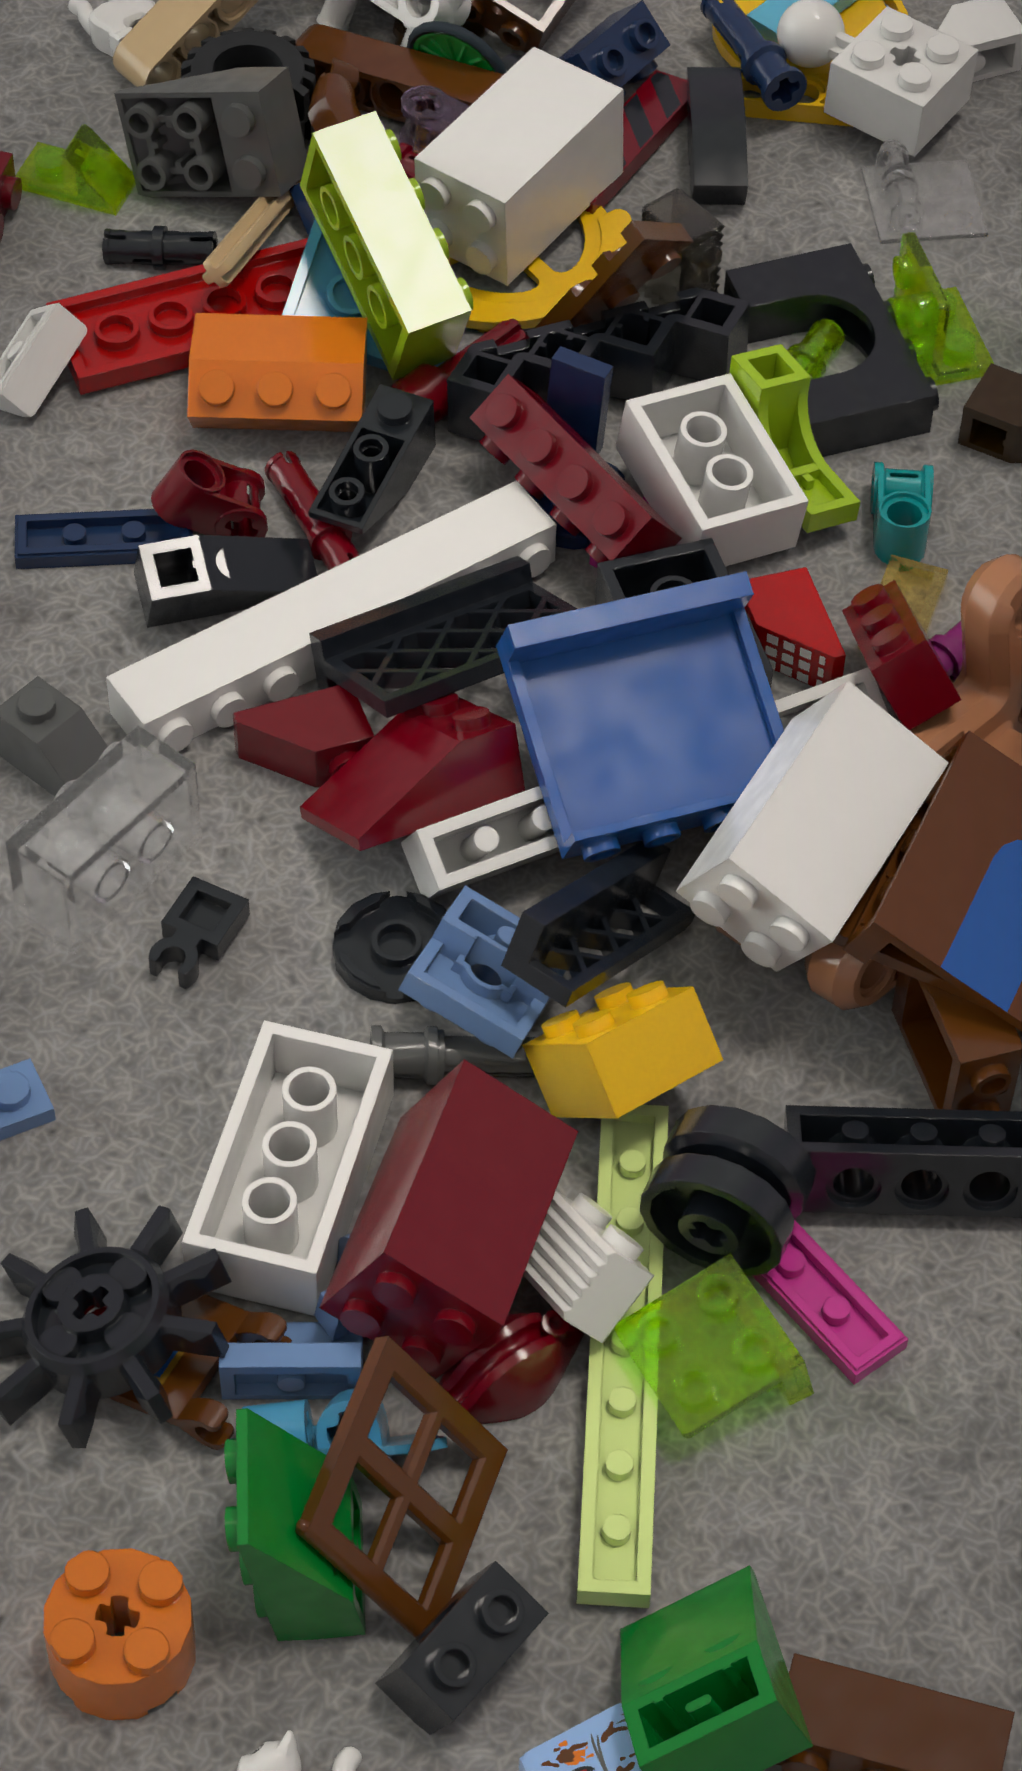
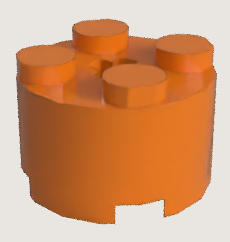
(112, 1595)

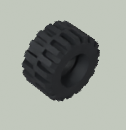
(257, 49)

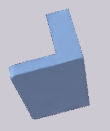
(296, 1370)

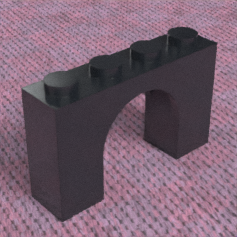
(856, 408)

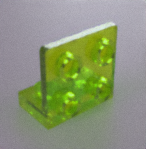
(935, 319)
(712, 1348)

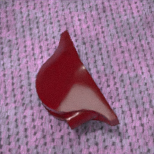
(514, 1367)

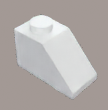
(991, 30)

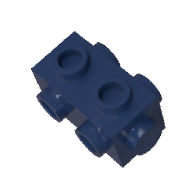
(620, 46)

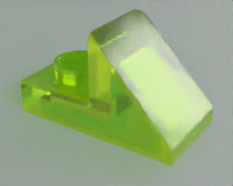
(81, 174)

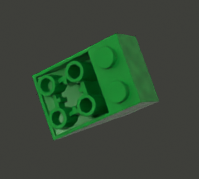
(289, 1578)
(710, 1683)

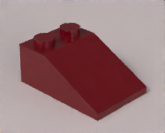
(418, 773)

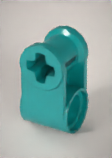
(901, 511)

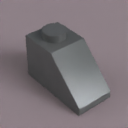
(47, 736)

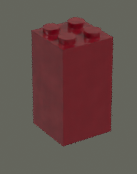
(450, 1219)

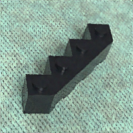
(640, 342)

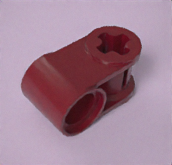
(209, 495)

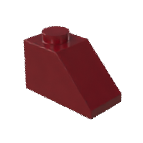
(303, 734)

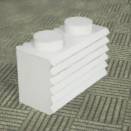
(584, 1267)

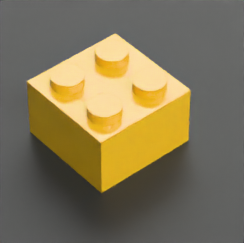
(621, 1050)

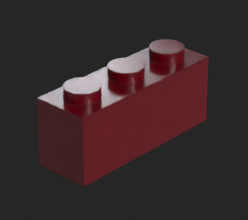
(900, 654)

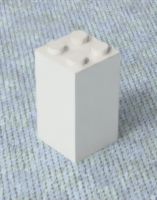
(522, 163)
(812, 828)

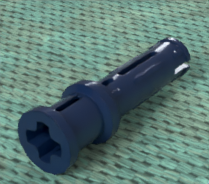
(761, 59)

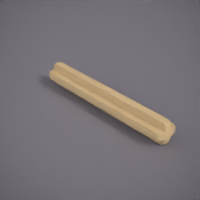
(246, 238)

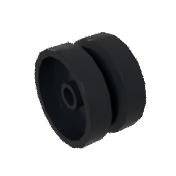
(728, 1189)

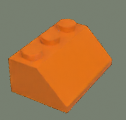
(277, 372)

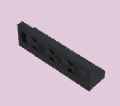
(583, 917)

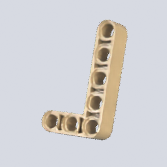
(168, 32)

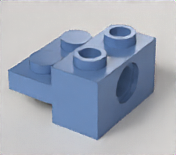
(464, 978)

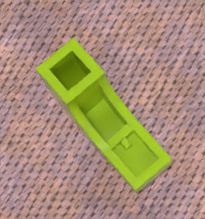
(779, 397)

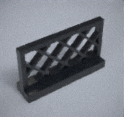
(423, 630)

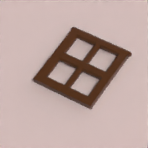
(353, 1449)

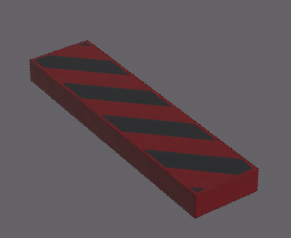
(647, 122)

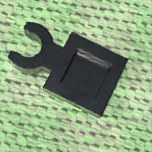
(197, 924)

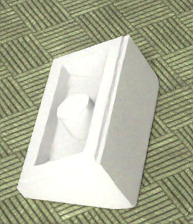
(37, 358)

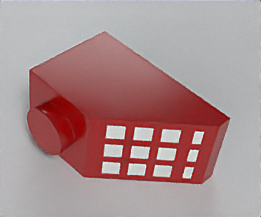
(795, 627)

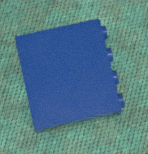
(642, 713)

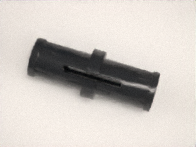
(157, 247)

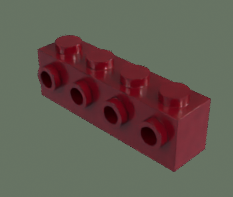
(570, 473)

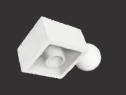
(889, 80)

